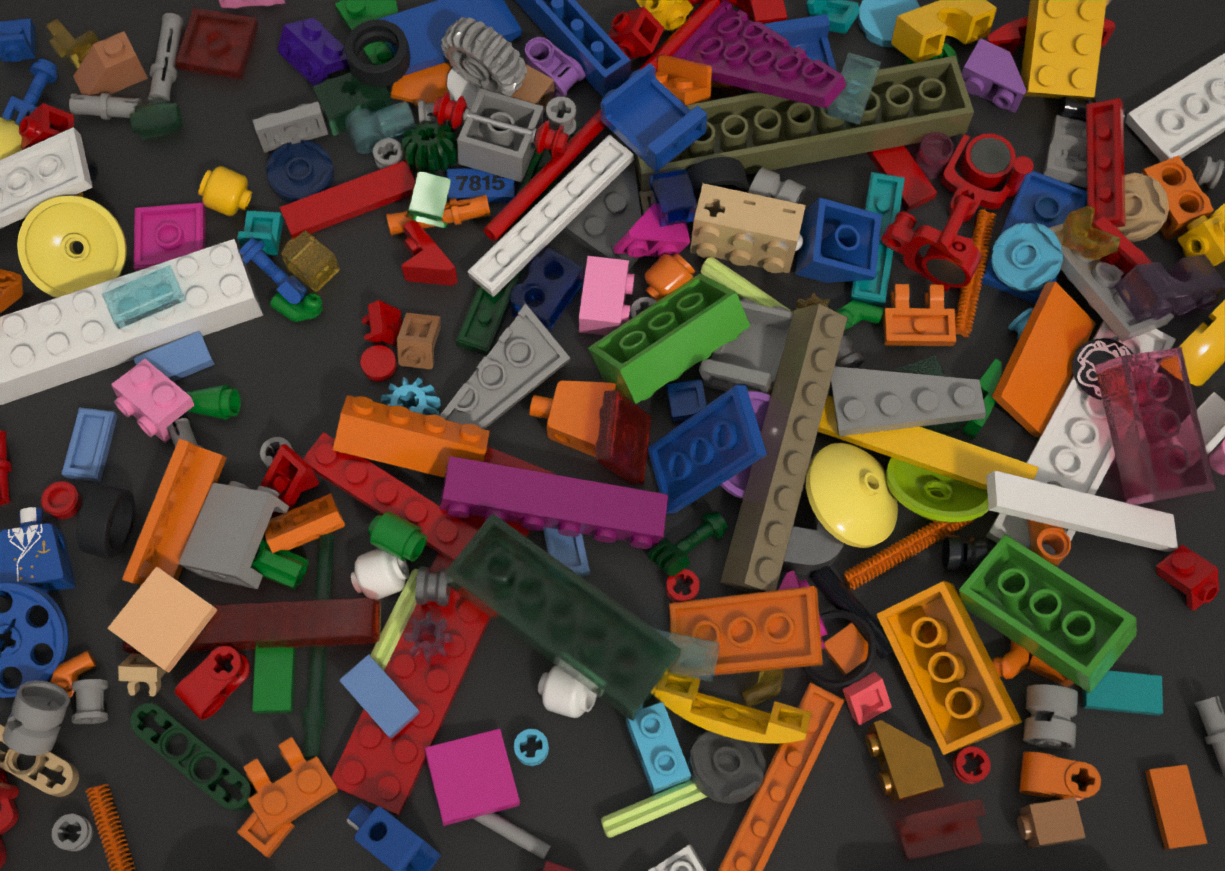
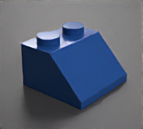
(838, 243)

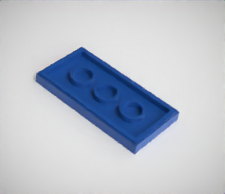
(427, 26)
(1041, 202)
(707, 449)

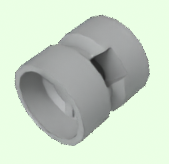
(770, 185)
(1051, 703)
(35, 717)

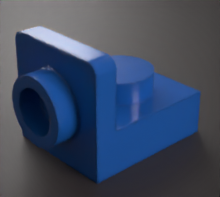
(17, 40)

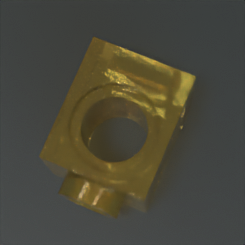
(310, 261)

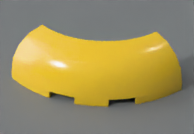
(1205, 348)

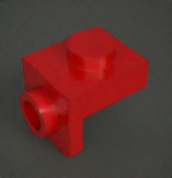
(1190, 575)

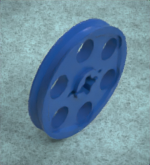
(29, 635)

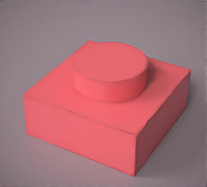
(867, 698)

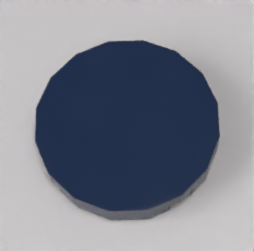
(299, 170)

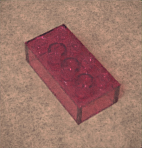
(1154, 426)

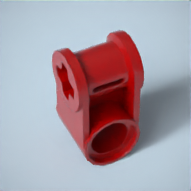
(210, 683)

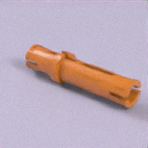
(454, 212)

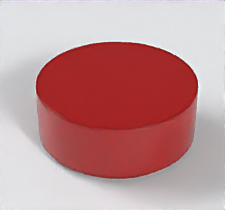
(378, 363)
(61, 500)

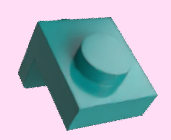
(839, 12)
(263, 227)

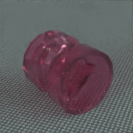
(934, 154)

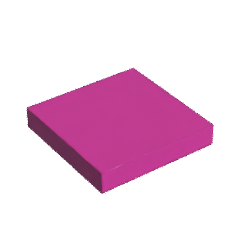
(168, 233)
(471, 777)

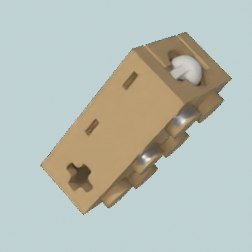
(747, 228)

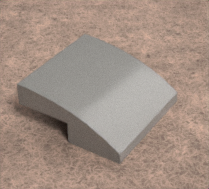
(1067, 152)

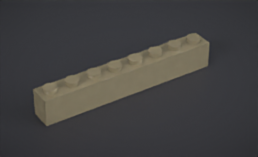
(789, 439)

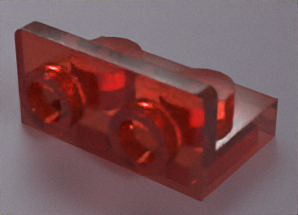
(940, 829)

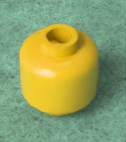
(225, 191)

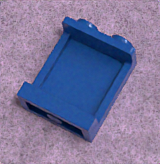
(809, 35)
(651, 118)

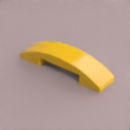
(731, 719)

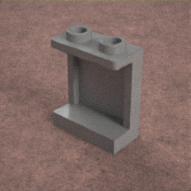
(754, 355)
(230, 533)

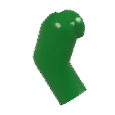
(304, 310)
(858, 311)

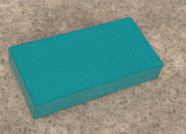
(1126, 694)

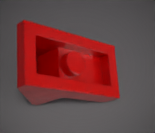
(428, 260)
(289, 476)

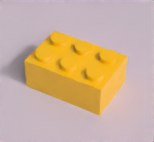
(1062, 48)

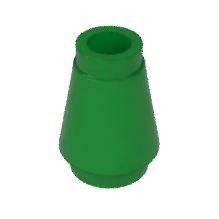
(216, 402)

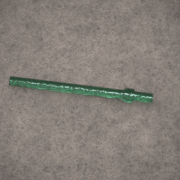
(314, 716)

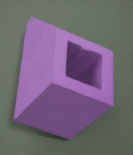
(994, 76)

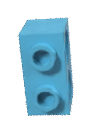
(658, 749)

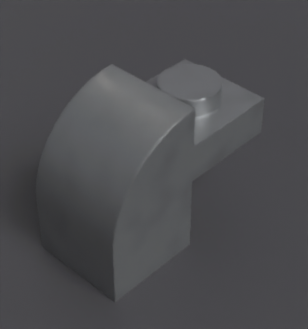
(810, 549)

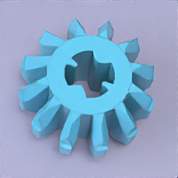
(413, 395)

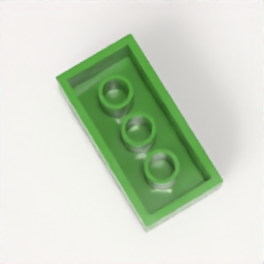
(669, 337)
(1048, 613)

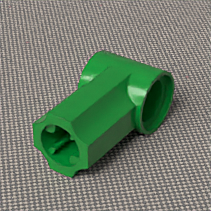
(280, 566)

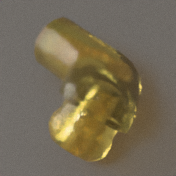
(768, 686)

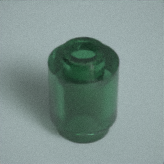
(156, 119)

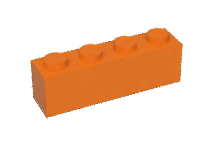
(406, 437)

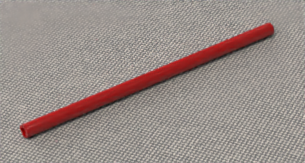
(587, 133)

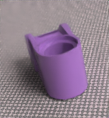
(555, 64)

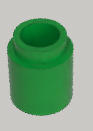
(397, 536)

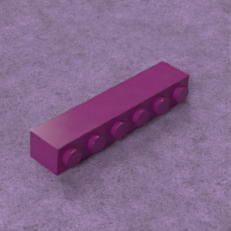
(554, 502)

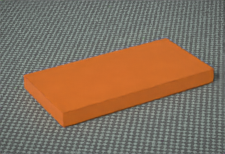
(1043, 359)
(755, 628)

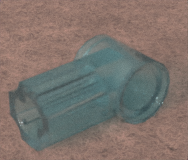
(370, 127)

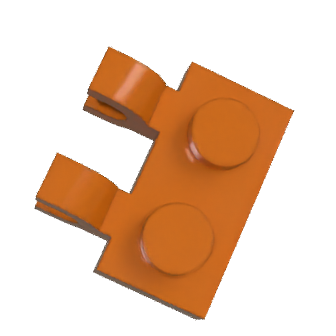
(918, 325)
(292, 794)

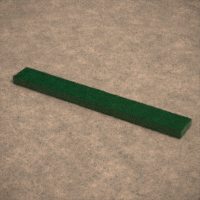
(488, 312)

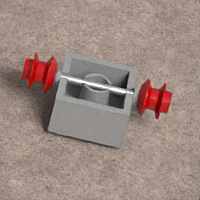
(499, 132)

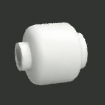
(379, 574)
(565, 694)

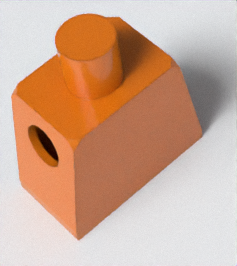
(573, 413)

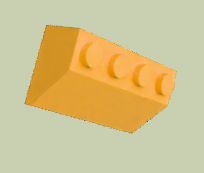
(958, 698)

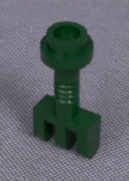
(673, 557)

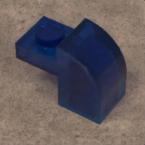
(673, 197)

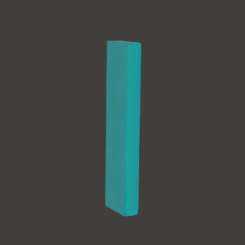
(883, 198)

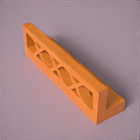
(174, 511)

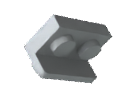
(291, 126)

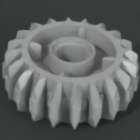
(483, 56)

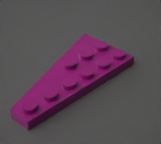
(759, 59)

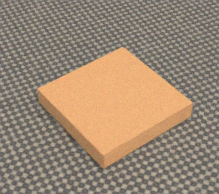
(162, 619)

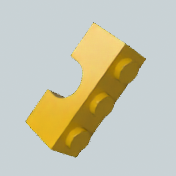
(923, 30)

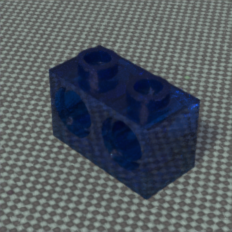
(553, 293)

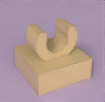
(138, 669)

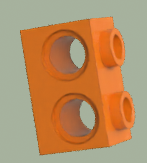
(1182, 194)

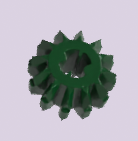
(429, 147)

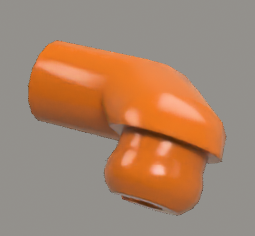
(1012, 662)
(71, 670)

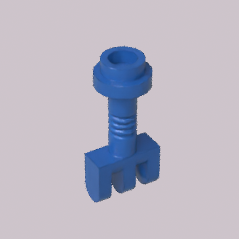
(43, 73)
(288, 287)

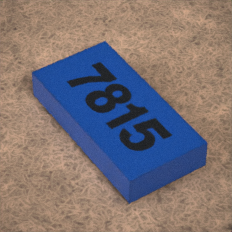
(475, 183)

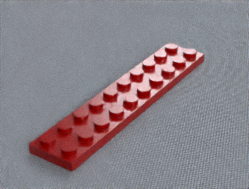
(387, 768)

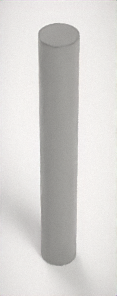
(515, 834)

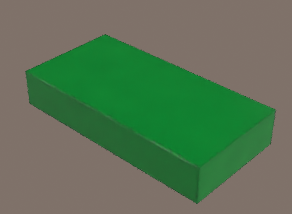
(274, 680)

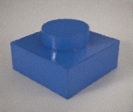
(685, 399)

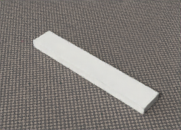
(550, 215)
(1080, 511)

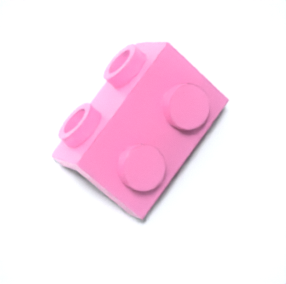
(151, 399)

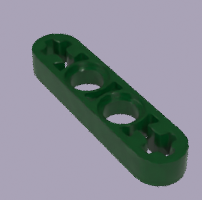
(189, 760)

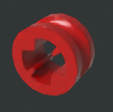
(693, 590)
(982, 769)

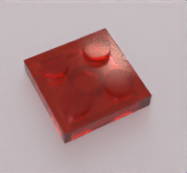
(217, 43)
(623, 437)

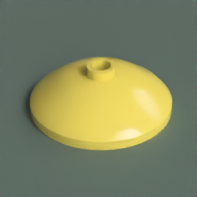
(48, 242)
(851, 495)

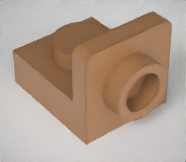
(418, 340)

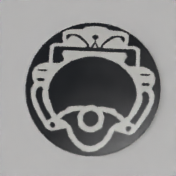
(1092, 354)

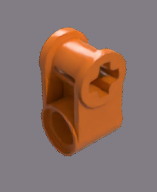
(1051, 777)

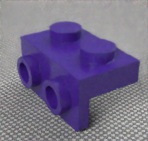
(312, 50)

